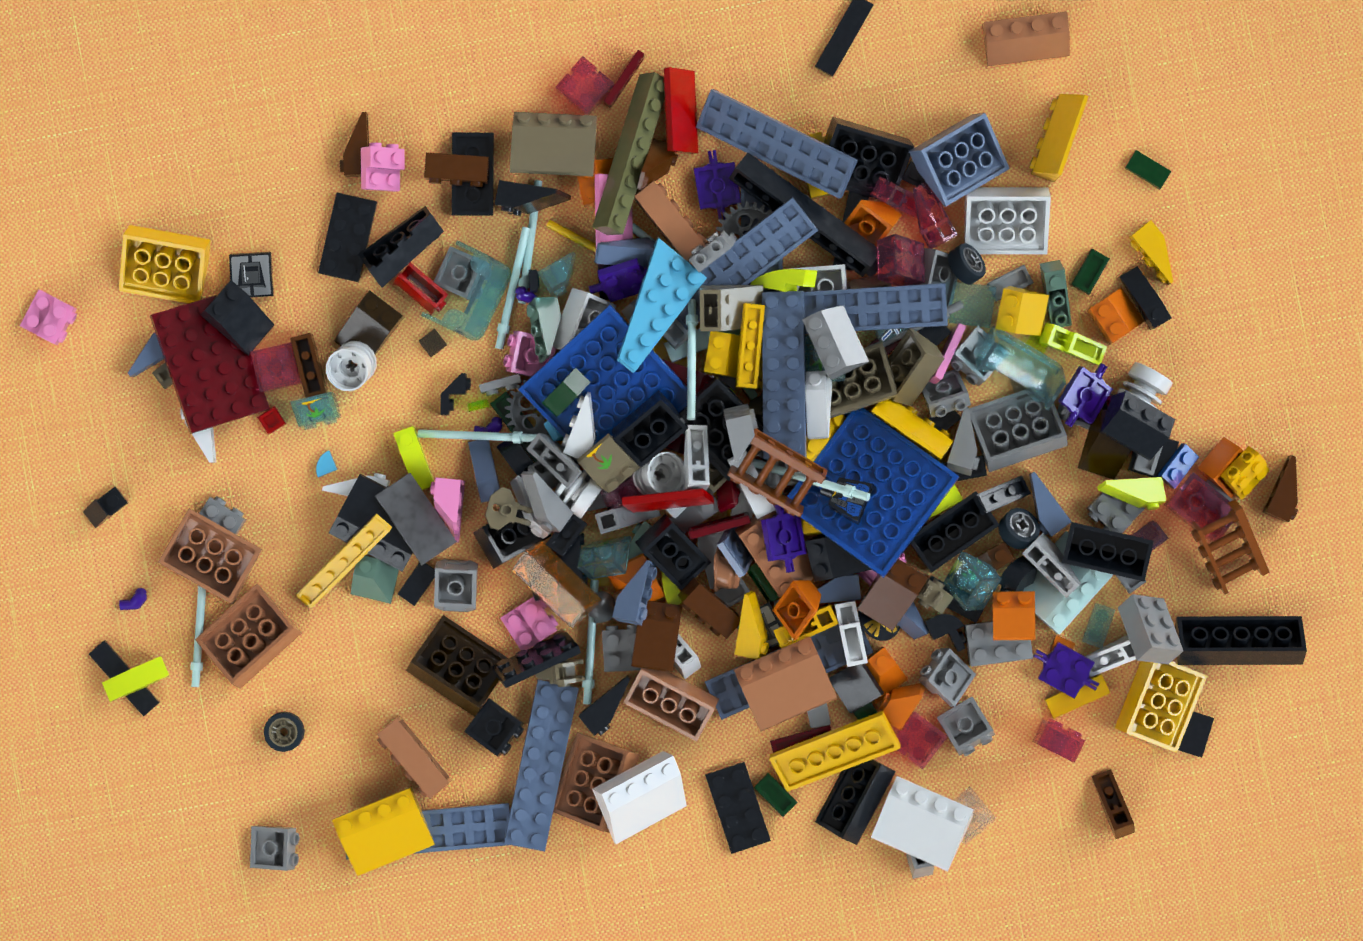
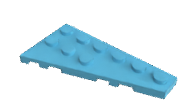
(662, 296)

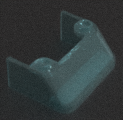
(484, 301)
(1022, 364)

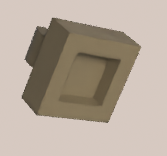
(163, 376)

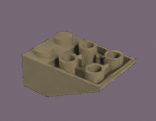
(723, 305)

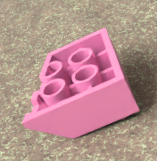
(449, 503)

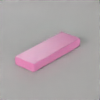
(948, 352)

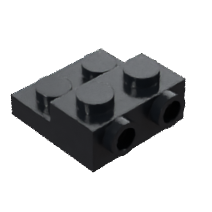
(495, 728)

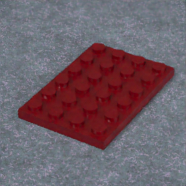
(207, 370)

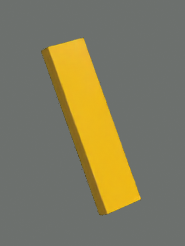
(750, 346)

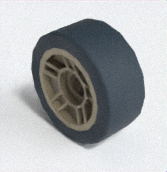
(276, 739)

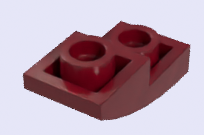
(727, 496)

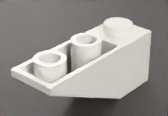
(583, 429)

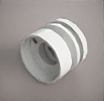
(347, 375)
(1146, 384)
(660, 474)
(580, 493)

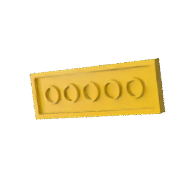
(834, 751)

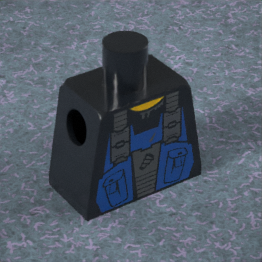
(847, 507)

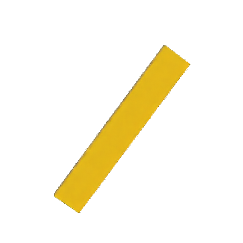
(343, 561)

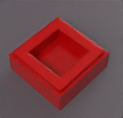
(271, 420)

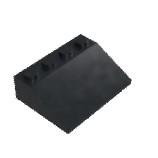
(875, 150)
(709, 411)
(358, 510)

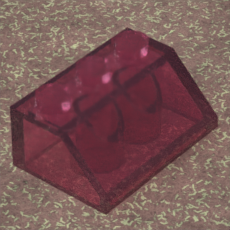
(1199, 503)

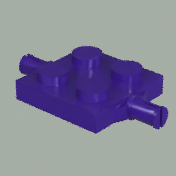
(715, 187)
(620, 280)
(1085, 394)
(783, 537)
(1066, 670)

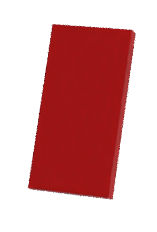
(680, 110)
(667, 500)

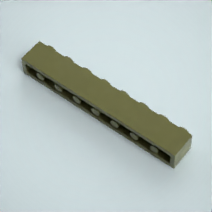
(630, 154)

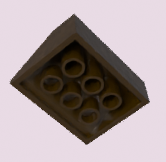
(457, 665)

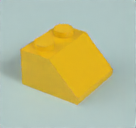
(1022, 311)
(722, 354)

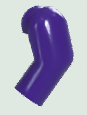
(524, 296)
(494, 426)
(136, 601)

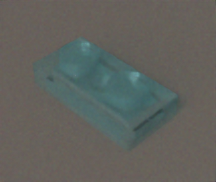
(1098, 625)

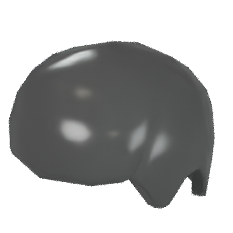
(604, 609)

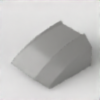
(455, 585)

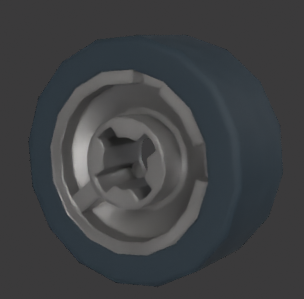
(966, 263)
(1019, 528)

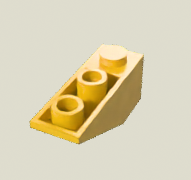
(1153, 247)

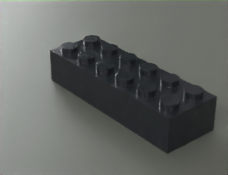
(1241, 640)

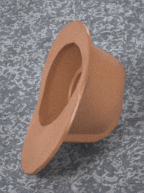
(724, 574)

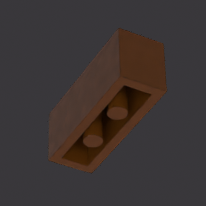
(456, 169)
(309, 365)
(709, 608)

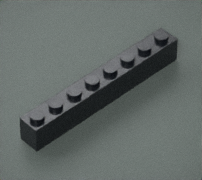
(832, 233)

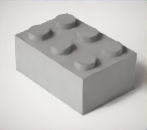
(1150, 629)
(985, 650)

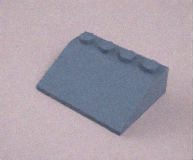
(960, 158)

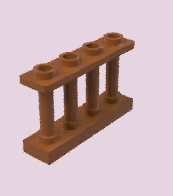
(795, 463)
(1249, 547)

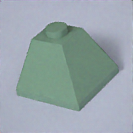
(374, 579)

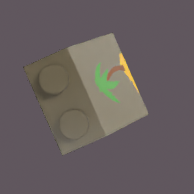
(608, 464)

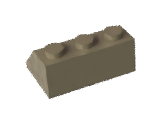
(913, 365)

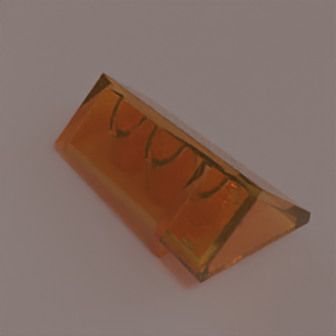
(555, 584)

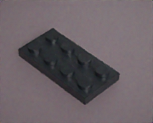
(466, 198)
(347, 237)
(536, 659)
(737, 807)

